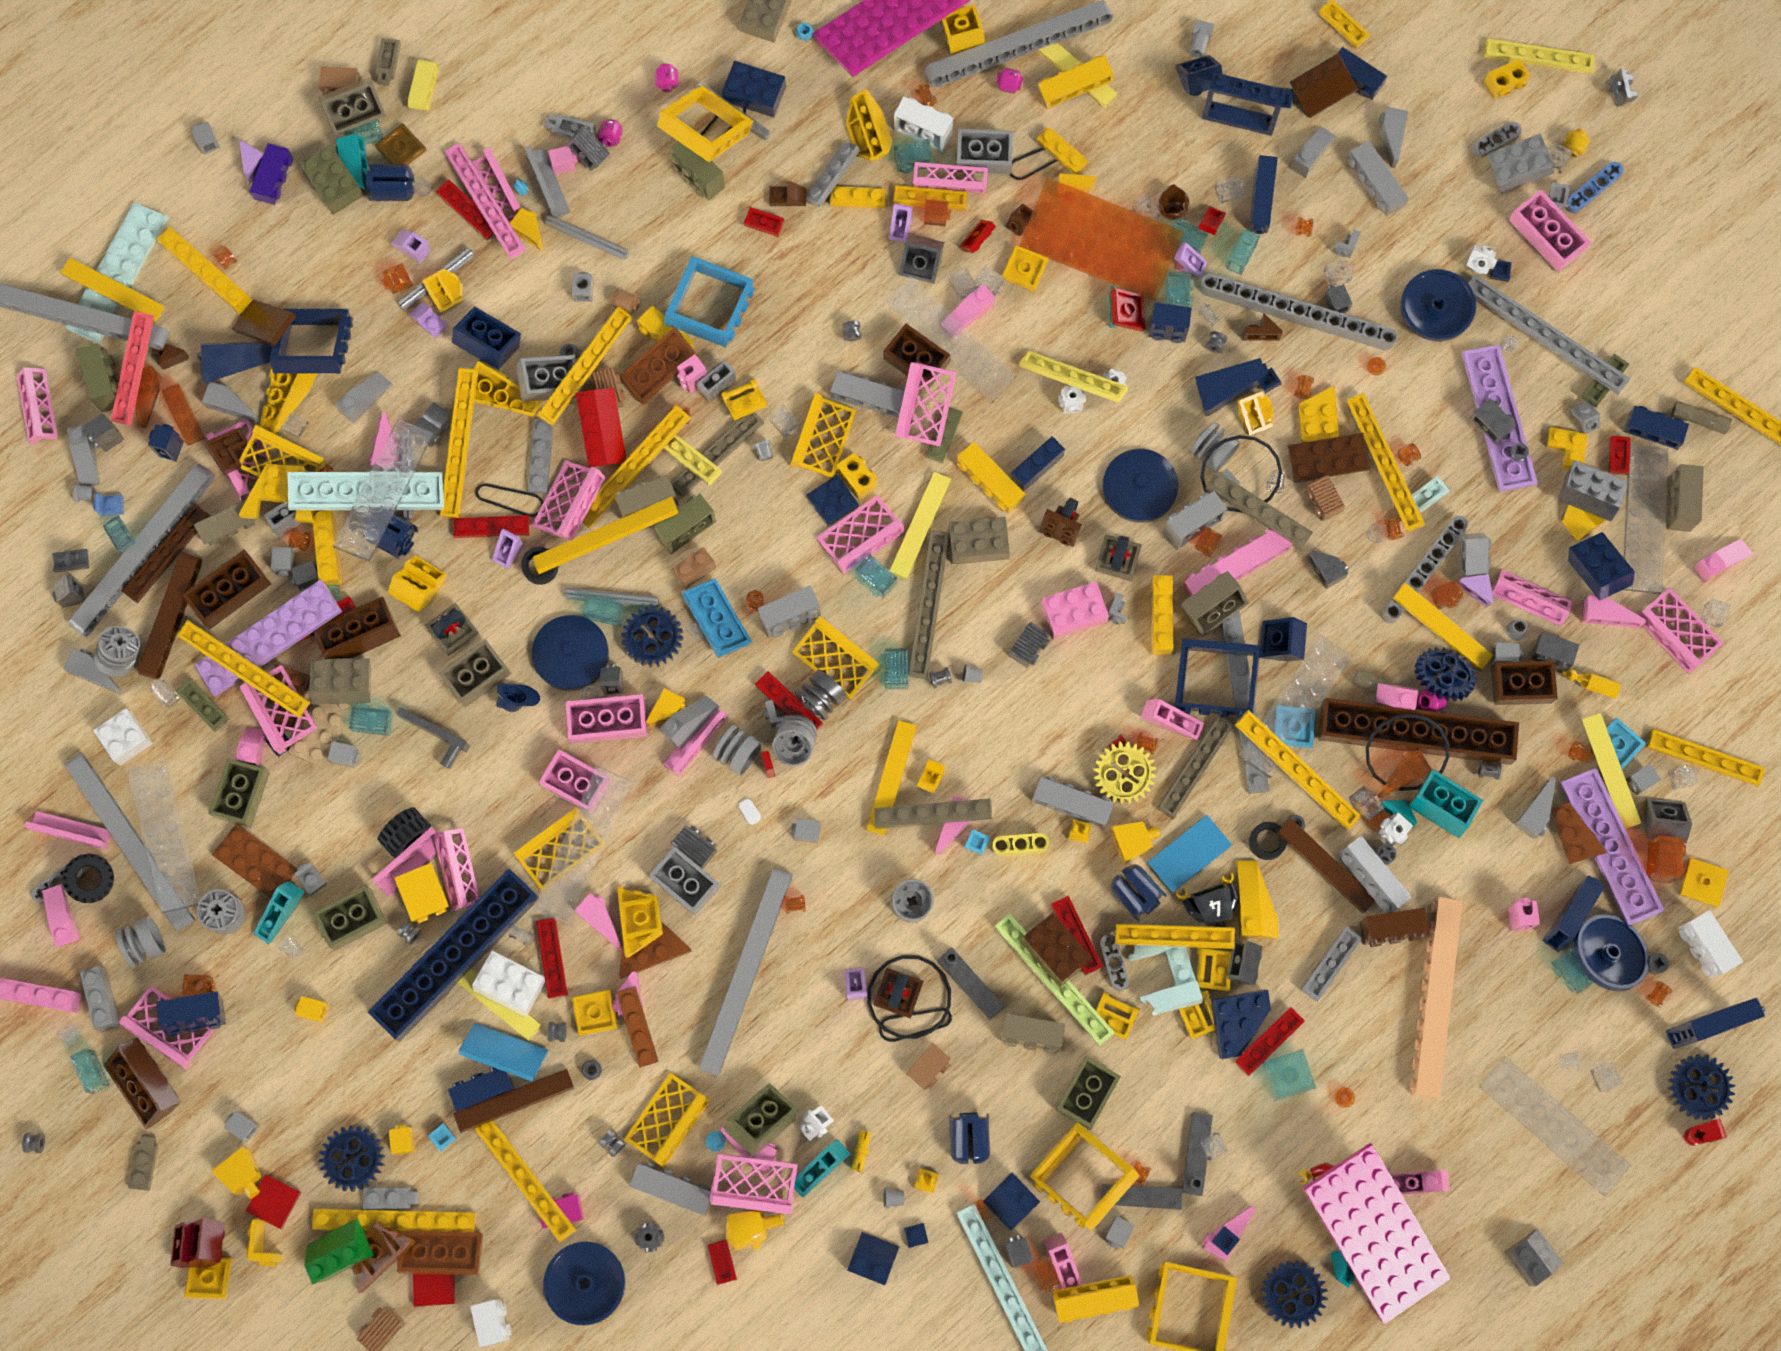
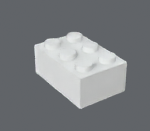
(923, 123)
(1710, 944)
(508, 984)

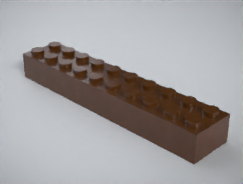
(1467, 735)

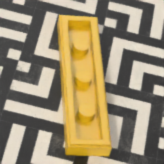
(918, 195)

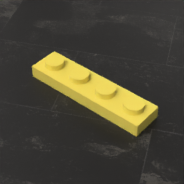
(692, 460)

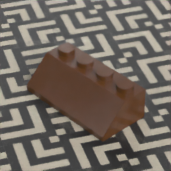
(357, 631)
(141, 1082)

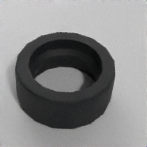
(540, 580)
(1255, 848)

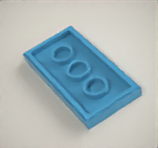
(716, 618)
(1189, 854)
(503, 1052)

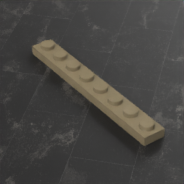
(929, 605)

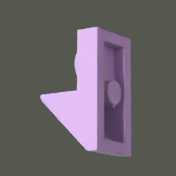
(1189, 260)
(428, 320)

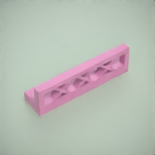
(501, 180)
(947, 184)
(30, 407)
(1531, 598)
(681, 758)
(69, 830)
(415, 856)
(453, 869)

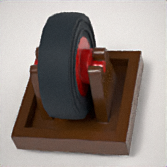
(1062, 523)
(898, 993)

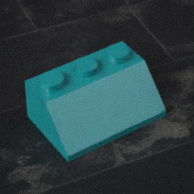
(1446, 803)

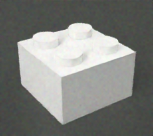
(123, 737)
(491, 1322)

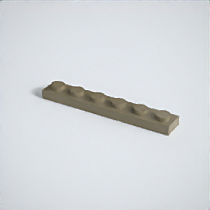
(1259, 510)
(933, 813)

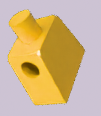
(1134, 840)
(239, 1173)

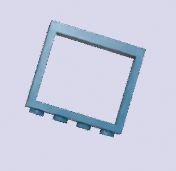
(699, 329)

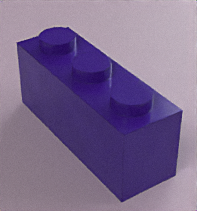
(271, 174)

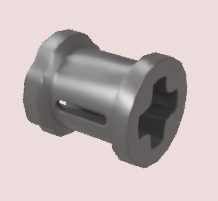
(947, 677)
(1495, 767)

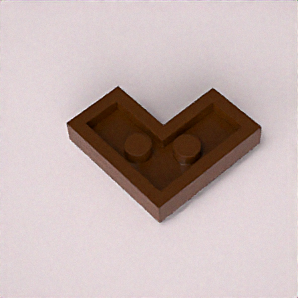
(223, 449)

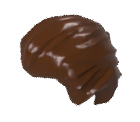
(1173, 202)

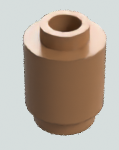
(625, 301)

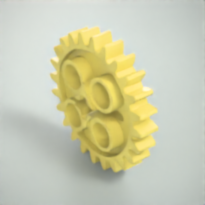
(1134, 758)

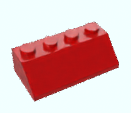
(601, 427)

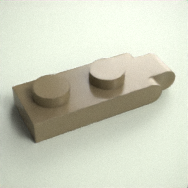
(387, 60)
(143, 1163)

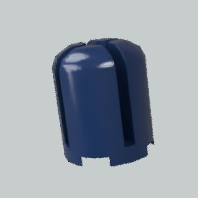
(390, 182)
(398, 537)
(1143, 884)
(959, 1138)

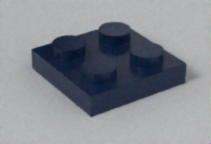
(832, 500)

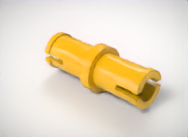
(861, 1151)

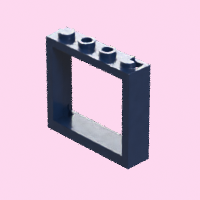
(1241, 117)
(314, 364)
(1216, 647)
(1715, 1023)

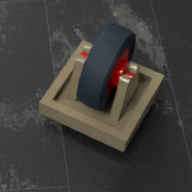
(1118, 557)
(452, 629)

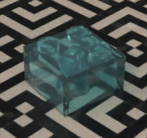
(1288, 1075)

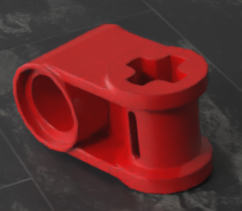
(1707, 1132)

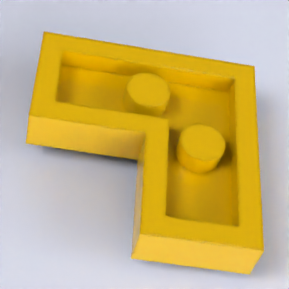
(1570, 441)

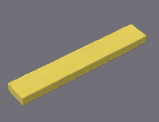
(1539, 55)
(1065, 61)
(1073, 376)
(920, 525)
(1611, 770)
(523, 1025)

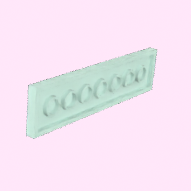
(124, 259)
(341, 490)

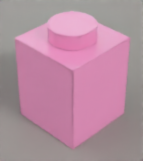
(562, 160)

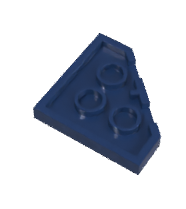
(1238, 1020)

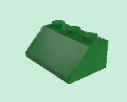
(336, 1252)

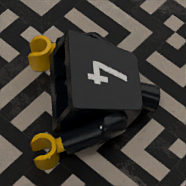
(1212, 904)

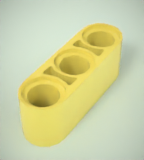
(423, 85)
(1028, 839)

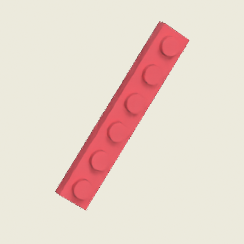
(132, 368)

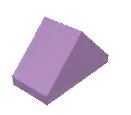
(251, 160)
(901, 222)
(507, 549)
(1478, 588)
(855, 984)

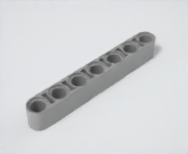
(1430, 562)

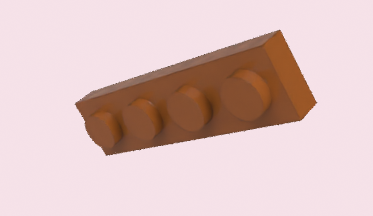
(637, 1026)

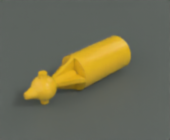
(1595, 683)

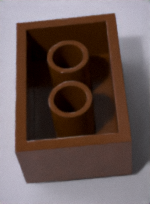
(914, 347)
(1524, 682)
(1394, 927)
(1056, 950)

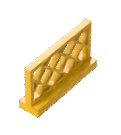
(808, 429)
(281, 444)
(847, 645)
(541, 840)
(678, 1132)

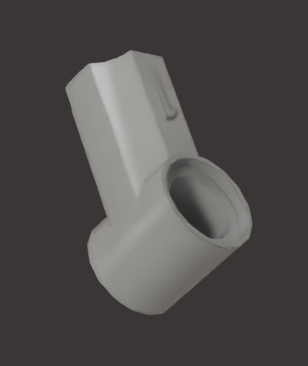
(1201, 35)

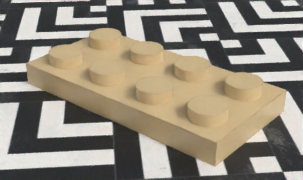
(331, 723)

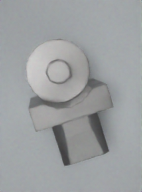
(1620, 87)
(70, 560)

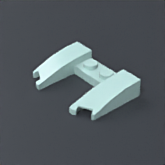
(1186, 991)

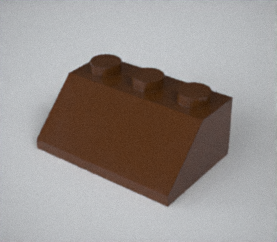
(1324, 85)

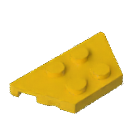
(1319, 417)
(639, 919)

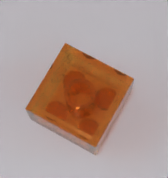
(1665, 859)

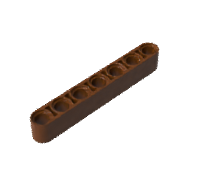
(169, 616)

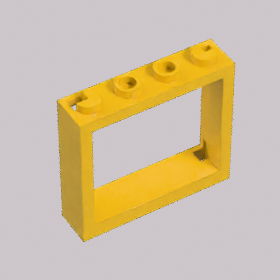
(692, 139)
(1060, 1153)
(1225, 1312)

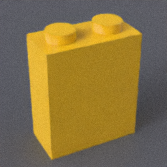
(422, 893)

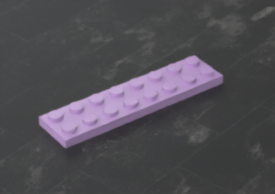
(1490, 380)
(273, 634)
(1621, 864)

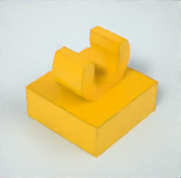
(1079, 831)
(926, 1181)

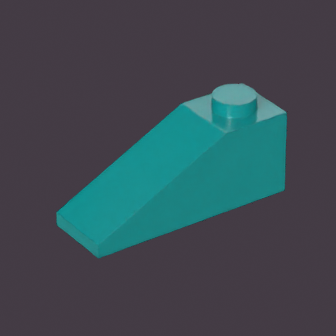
(353, 155)
(278, 911)
(820, 1167)

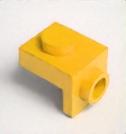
(931, 776)

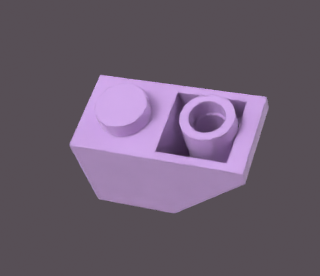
(412, 245)

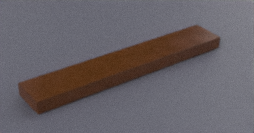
(164, 554)
(1326, 865)
(513, 1101)

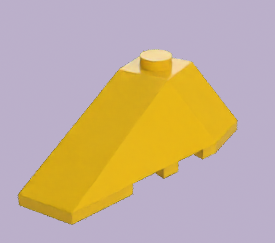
(501, 391)
(284, 396)

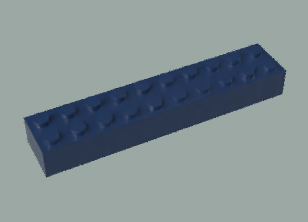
(453, 955)

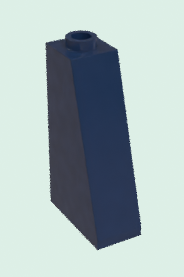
(1263, 194)
(230, 358)
(1229, 383)
(1574, 914)

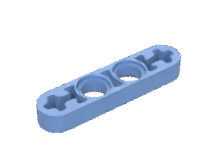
(1594, 187)

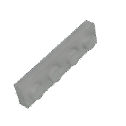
(832, 174)
(540, 457)
(1331, 964)

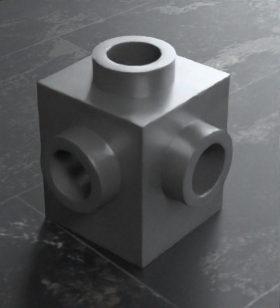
(657, 1237)

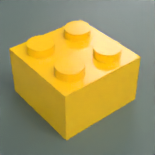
(963, 29)

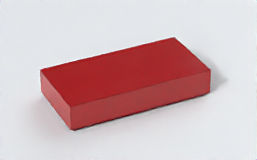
(1212, 220)
(768, 764)
(722, 1262)

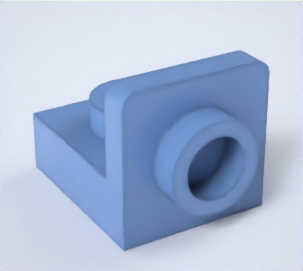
(108, 505)

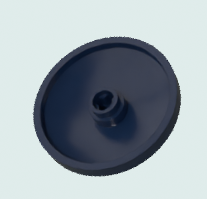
(1438, 305)
(1140, 485)
(570, 652)
(1611, 953)
(584, 1283)

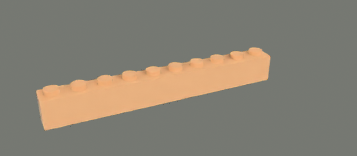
(1437, 998)

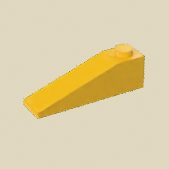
(1255, 909)

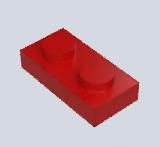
(764, 222)
(977, 236)
(1619, 455)

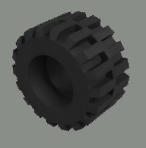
(403, 831)
(75, 866)

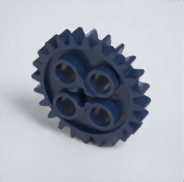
(665, 625)
(1445, 674)
(1703, 1070)
(361, 1174)
(1301, 1312)

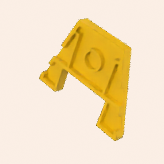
(273, 487)

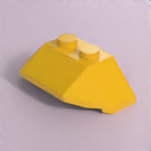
(868, 127)

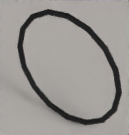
(1247, 438)
(1399, 717)
(948, 997)

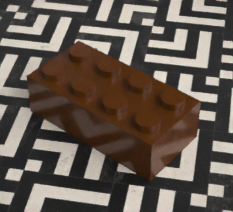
(226, 589)

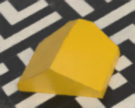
(443, 289)
(1256, 412)
(1580, 522)

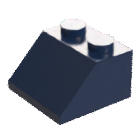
(1198, 73)
(1283, 639)
(1011, 1201)
(873, 1258)

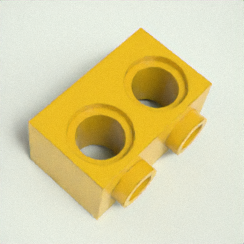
(1505, 75)
(853, 477)

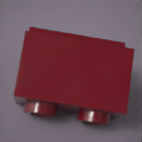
(197, 1244)

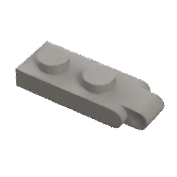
(565, 126)
(389, 1198)

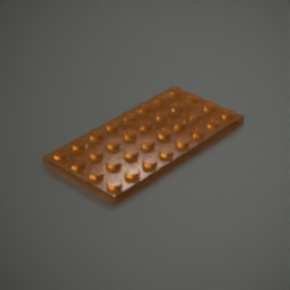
(1101, 239)

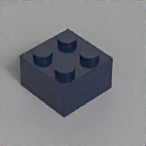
(1170, 322)

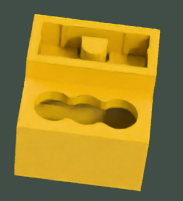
(416, 583)

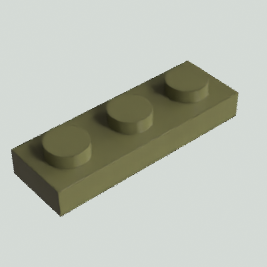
(1597, 391)
(939, 453)
(202, 705)

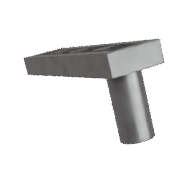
(456, 743)
(970, 983)
(1196, 1158)
(1148, 1197)

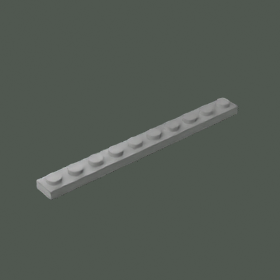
(1548, 335)
(1240, 685)

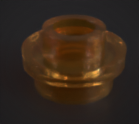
(1378, 361)
(1351, 1097)

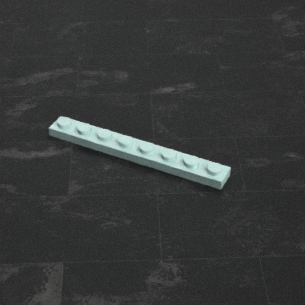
(1001, 1279)

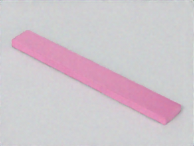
(485, 201)

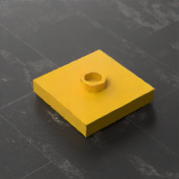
(1025, 268)
(1704, 882)
(594, 1012)
(209, 1281)

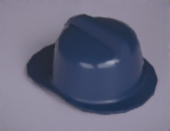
(514, 697)

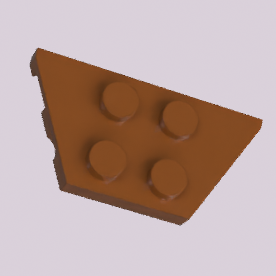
(658, 951)
(387, 1248)

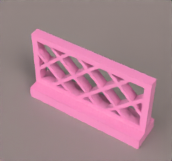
(911, 396)
(235, 477)
(579, 504)
(872, 543)
(1670, 638)
(267, 720)
(153, 1039)
(748, 1201)

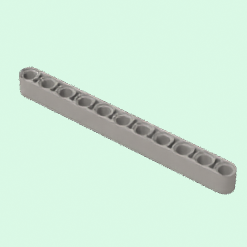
(1018, 43)
(1307, 309)
(75, 315)
(145, 544)
(120, 829)
(746, 972)

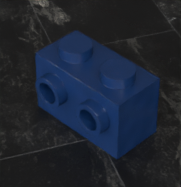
(165, 442)

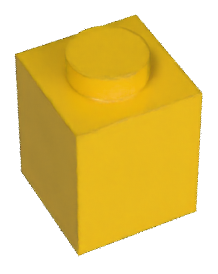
(310, 1009)
(401, 1140)

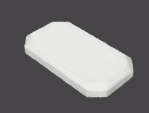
(749, 811)

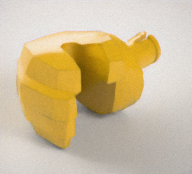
(750, 1228)

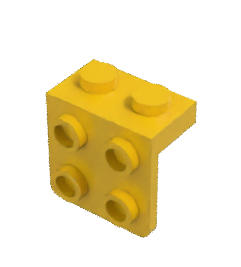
(254, 1249)

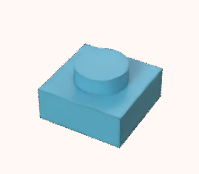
(977, 842)
(442, 1137)

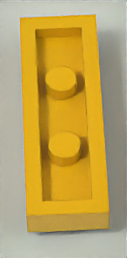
(1344, 23)
(1062, 150)
(858, 197)

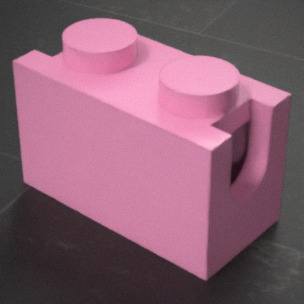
(690, 372)
(1523, 914)

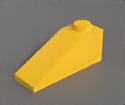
(653, 325)

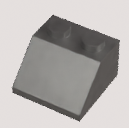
(921, 258)
(1666, 819)
(1534, 1258)

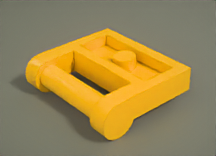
(746, 404)
(1219, 969)
(1194, 1019)
(1117, 1023)

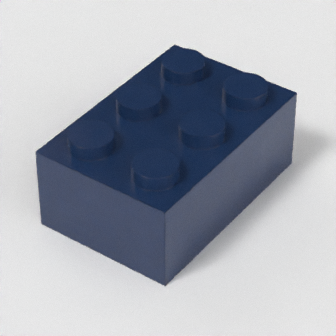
(754, 88)
(486, 337)
(1601, 566)
(191, 1013)

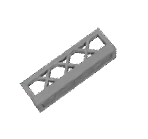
(547, 182)

